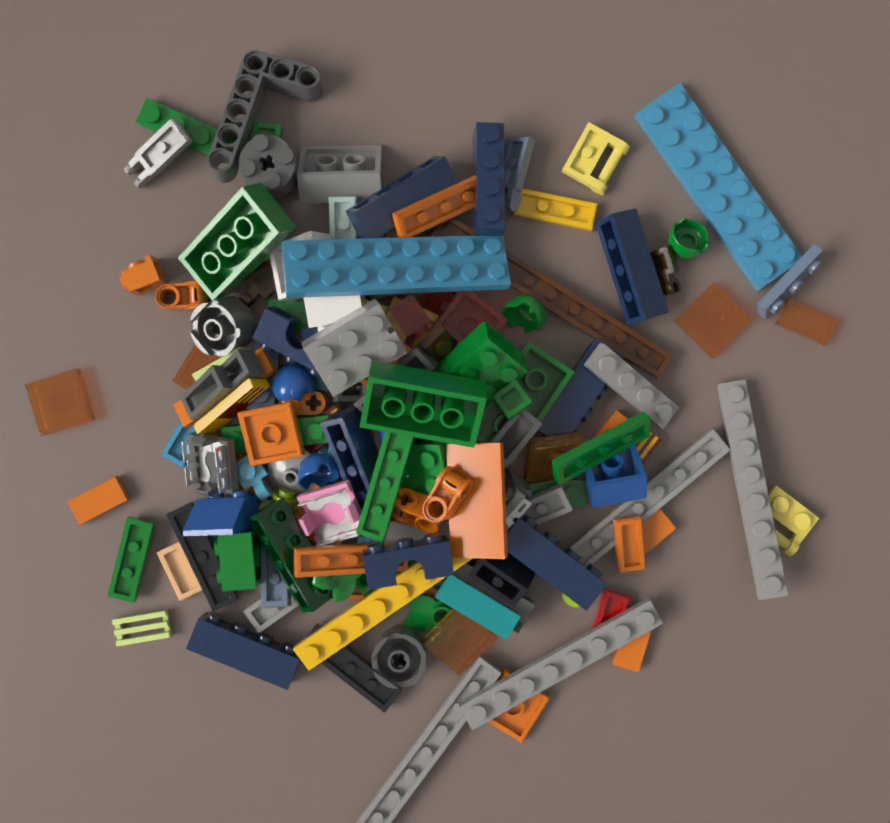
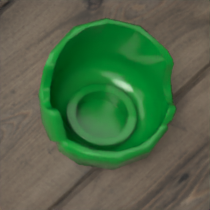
(688, 238)
(526, 312)

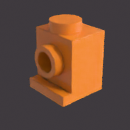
(143, 276)

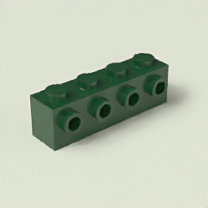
(279, 535)

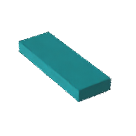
(477, 606)

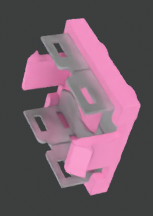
(330, 513)

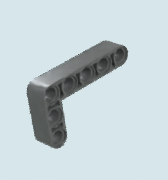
(249, 105)

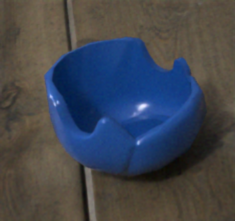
(292, 382)
(318, 470)

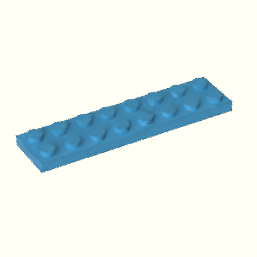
(718, 186)
(394, 265)

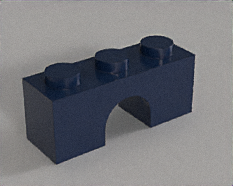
(277, 334)
(382, 560)

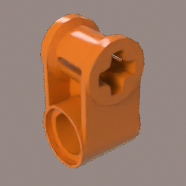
(188, 296)
(305, 408)
(450, 491)
(413, 511)

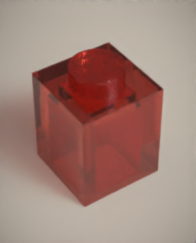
(411, 317)

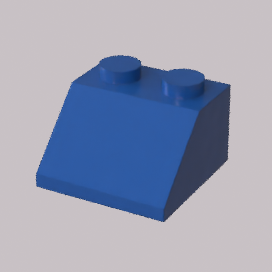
(617, 479)
(221, 514)

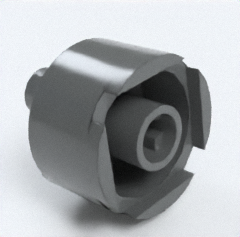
(264, 151)
(222, 326)
(405, 671)

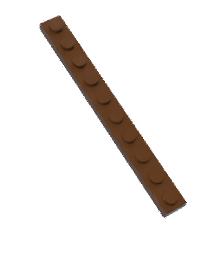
(574, 309)

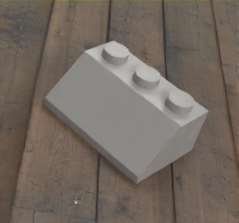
(339, 172)

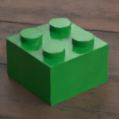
(424, 465)
(239, 561)

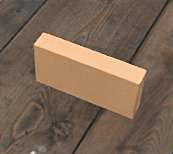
(179, 571)

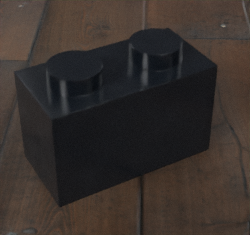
(503, 577)

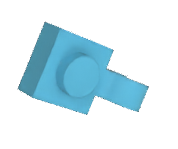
(253, 476)

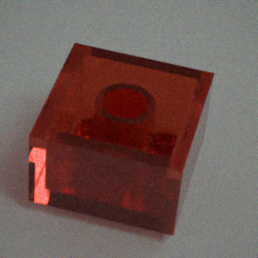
(466, 314)

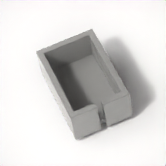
(348, 346)

